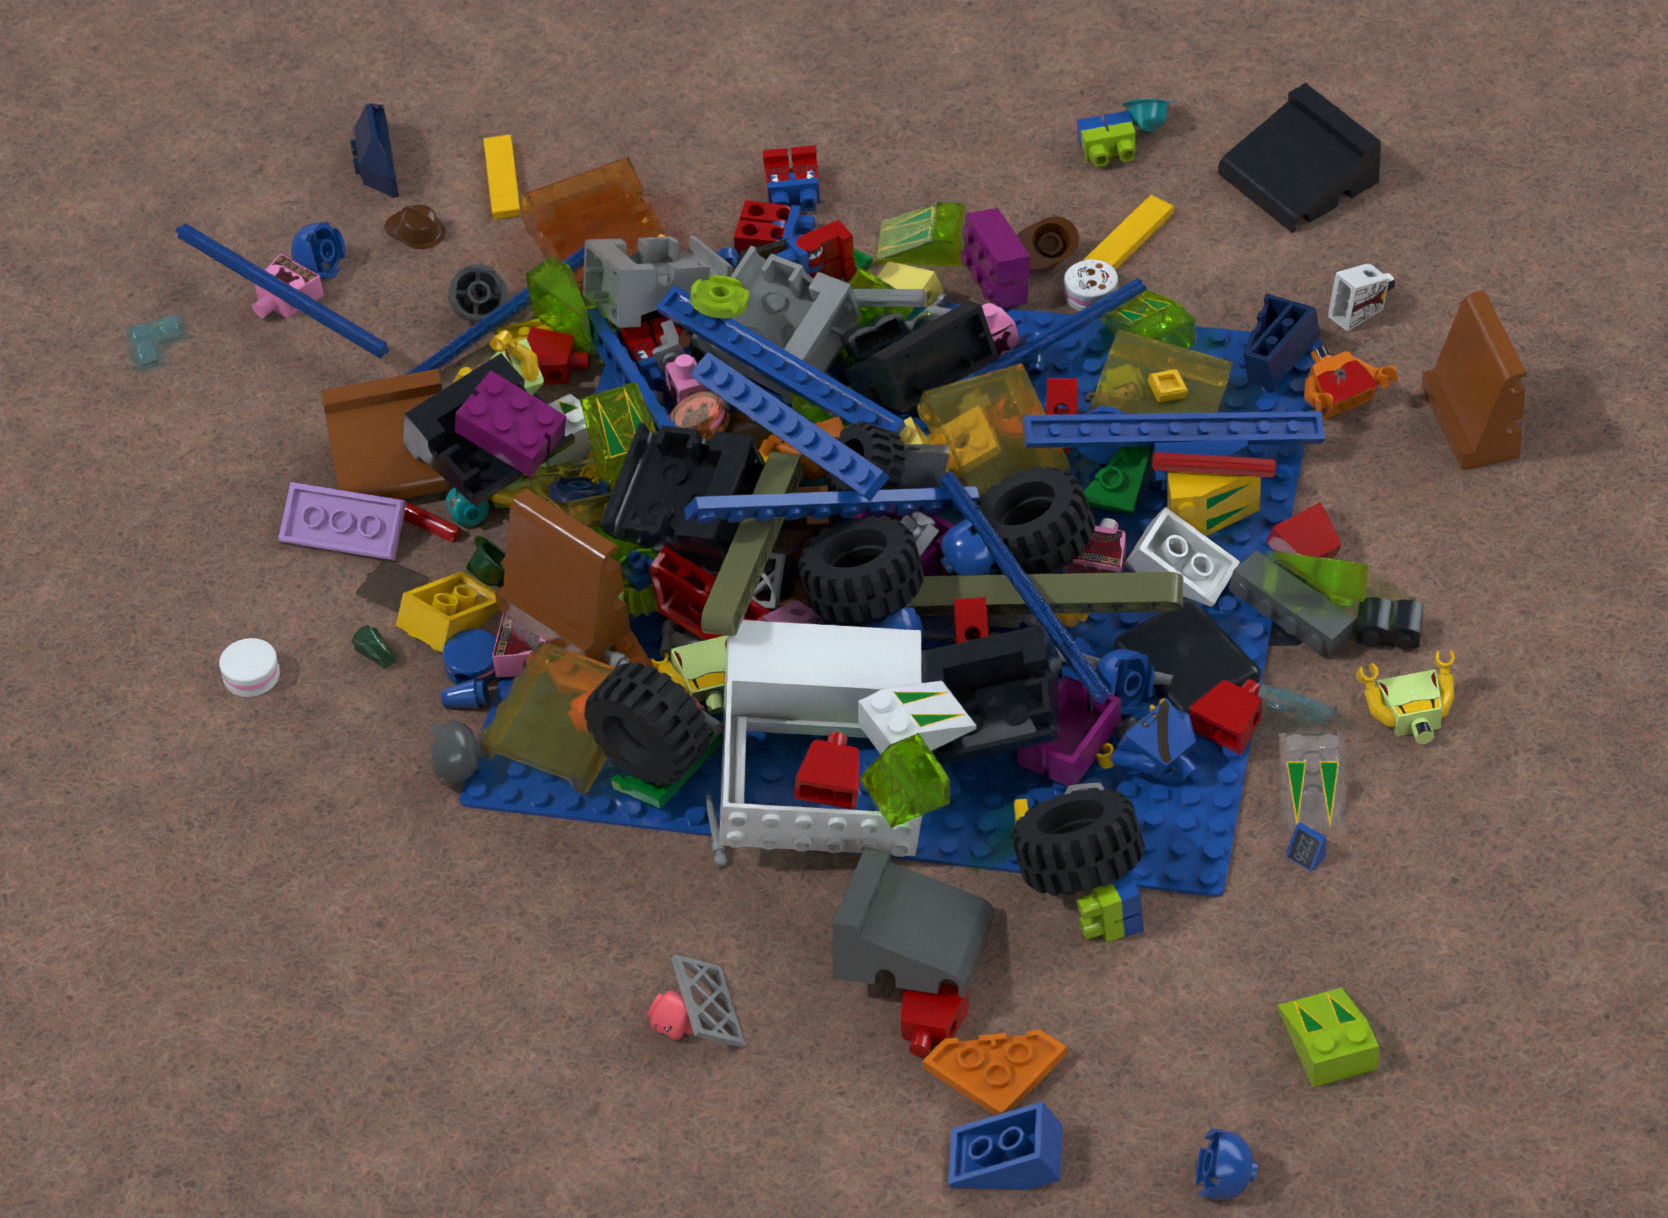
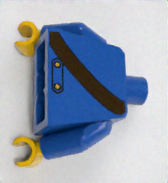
(1155, 744)

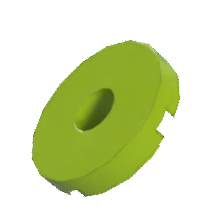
(707, 300)

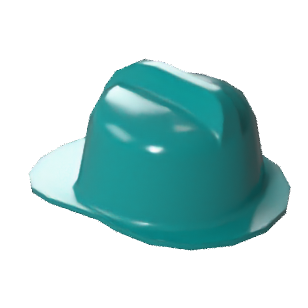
(1147, 113)

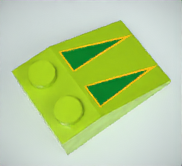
(1330, 1036)

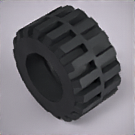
(878, 447)

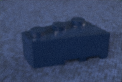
(1279, 340)

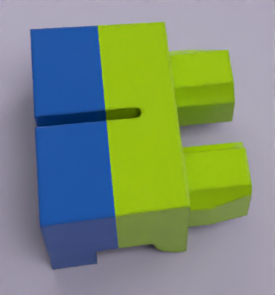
(1107, 138)
(1111, 910)

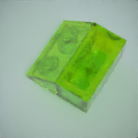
(906, 781)

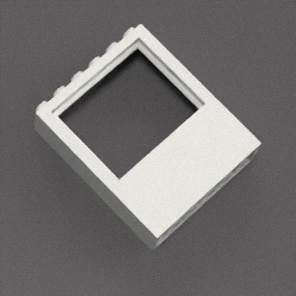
(808, 684)

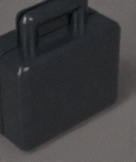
(1191, 650)

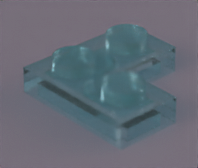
(149, 336)
(1286, 699)

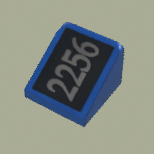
(1307, 847)

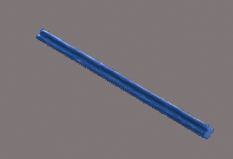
(282, 290)
(487, 325)
(1064, 328)
(1025, 588)

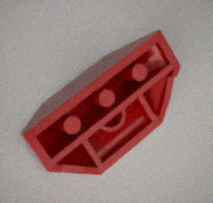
(683, 591)

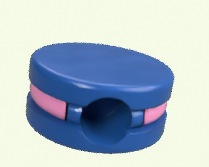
(470, 656)

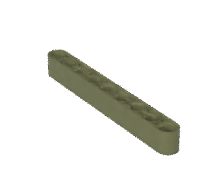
(749, 551)
(1061, 591)

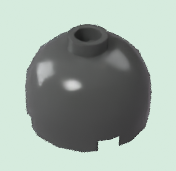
(476, 292)
(455, 751)

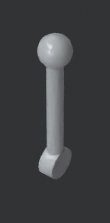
(941, 300)

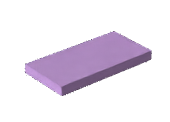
(342, 521)

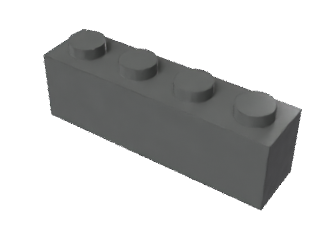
(1291, 604)

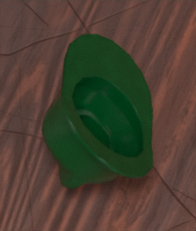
(486, 562)

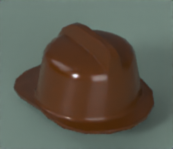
(416, 227)
(1049, 241)

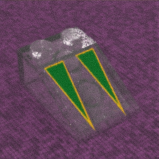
(1312, 781)

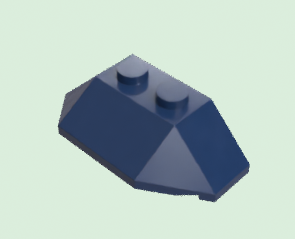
(374, 151)

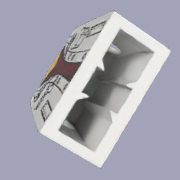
(1358, 295)

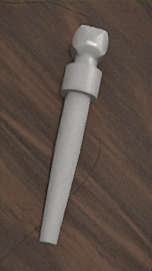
(720, 858)

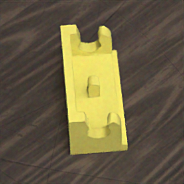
(910, 277)

